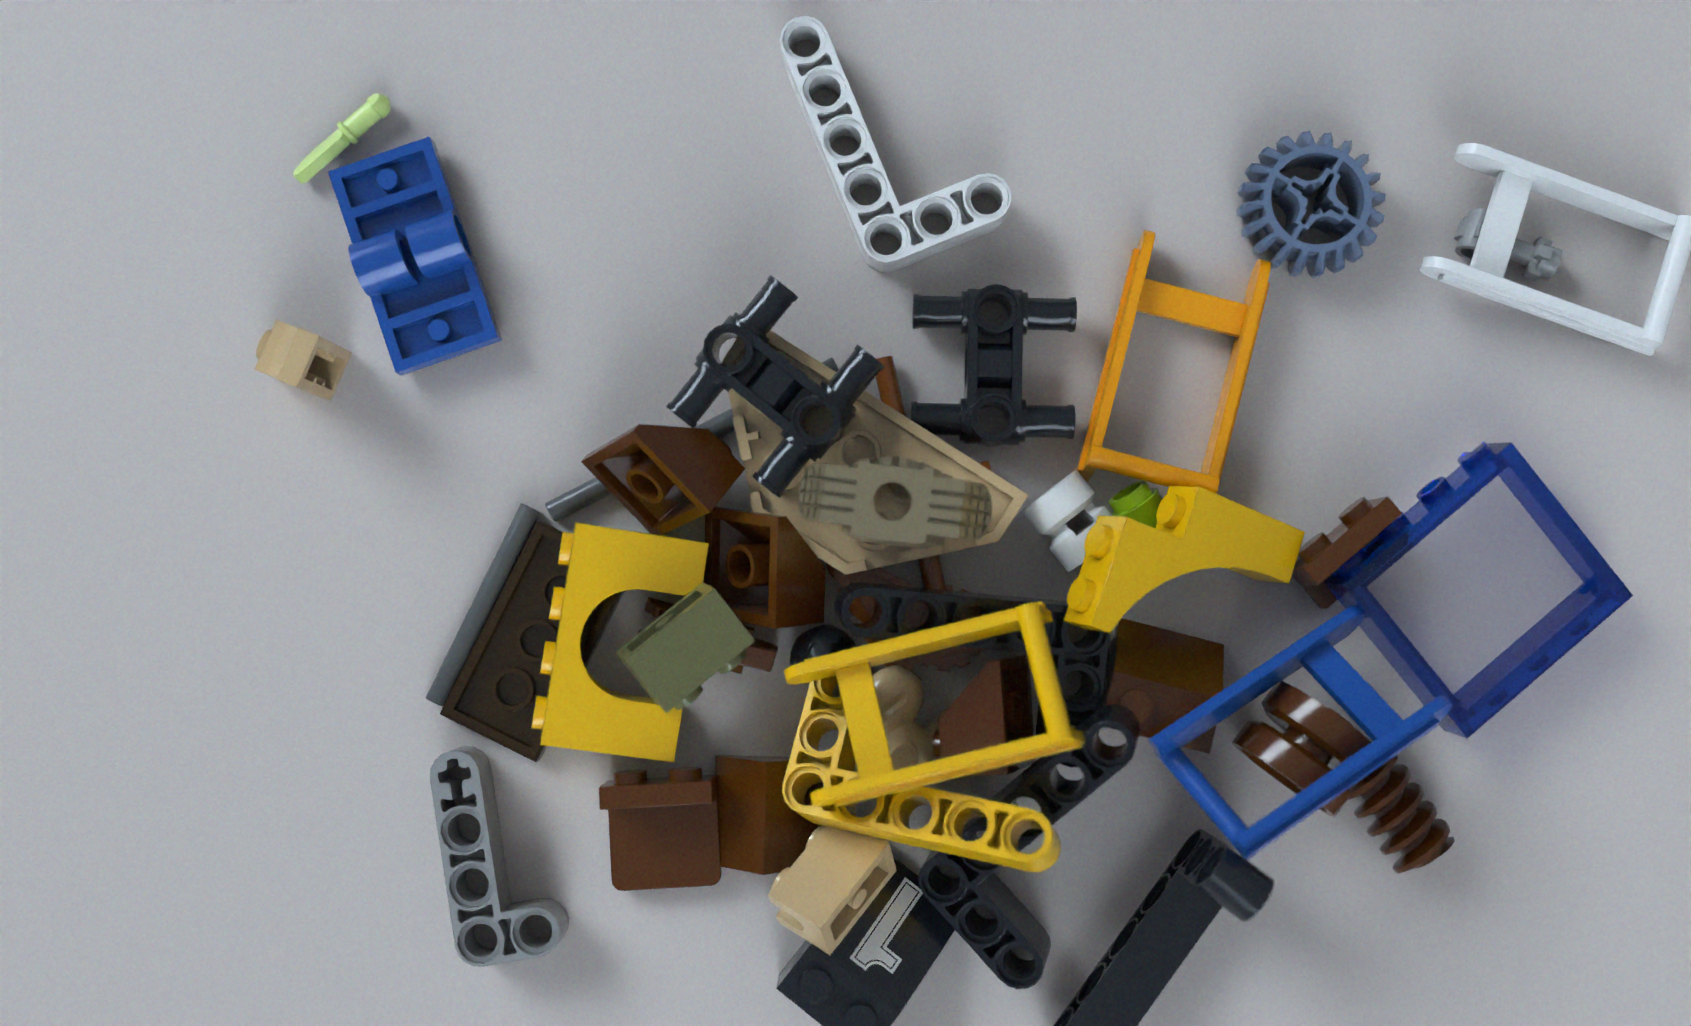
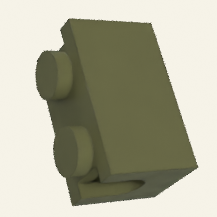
(686, 648)

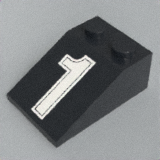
(874, 964)

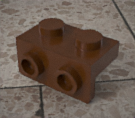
(1326, 553)

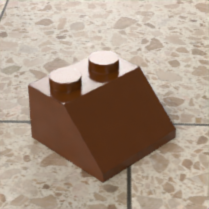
(1162, 676)

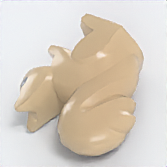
(900, 701)

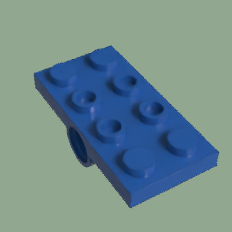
(414, 256)

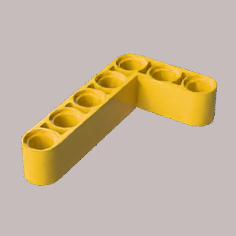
(892, 812)

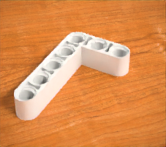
(865, 166)

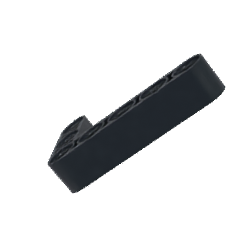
(946, 607)
(982, 887)
(1165, 930)

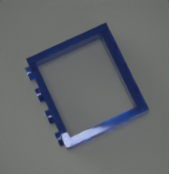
(1532, 652)

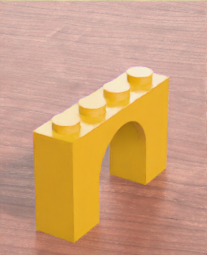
(577, 707)

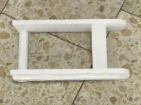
(1500, 227)

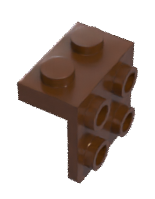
(662, 829)

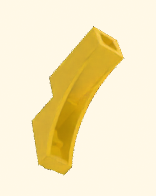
(1191, 534)

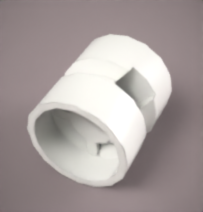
(1059, 505)

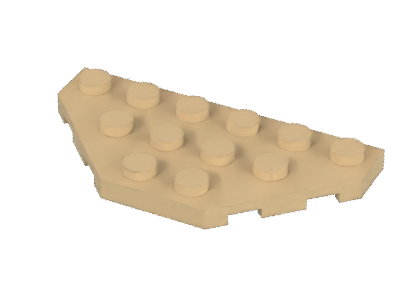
(873, 432)

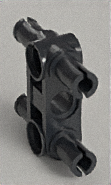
(994, 365)
(774, 386)

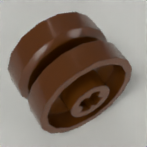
(1310, 741)

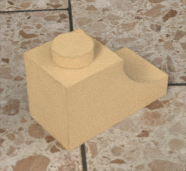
(301, 359)

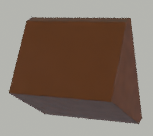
(754, 820)

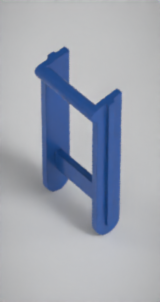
(1344, 685)

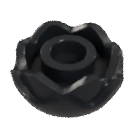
(819, 642)

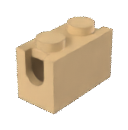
(831, 885)

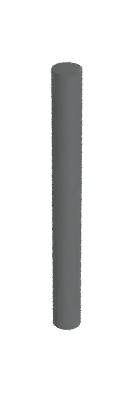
(483, 603)

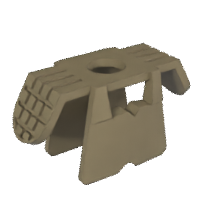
(937, 506)

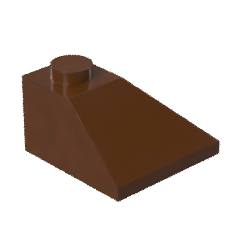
(665, 473)
(763, 568)
(989, 713)

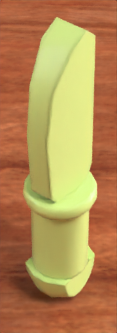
(349, 131)

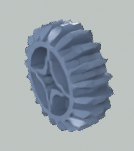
(1329, 212)

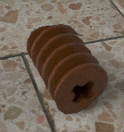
(1402, 816)

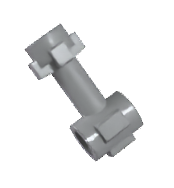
(1536, 259)

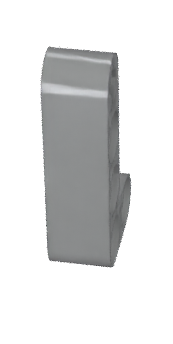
(487, 855)

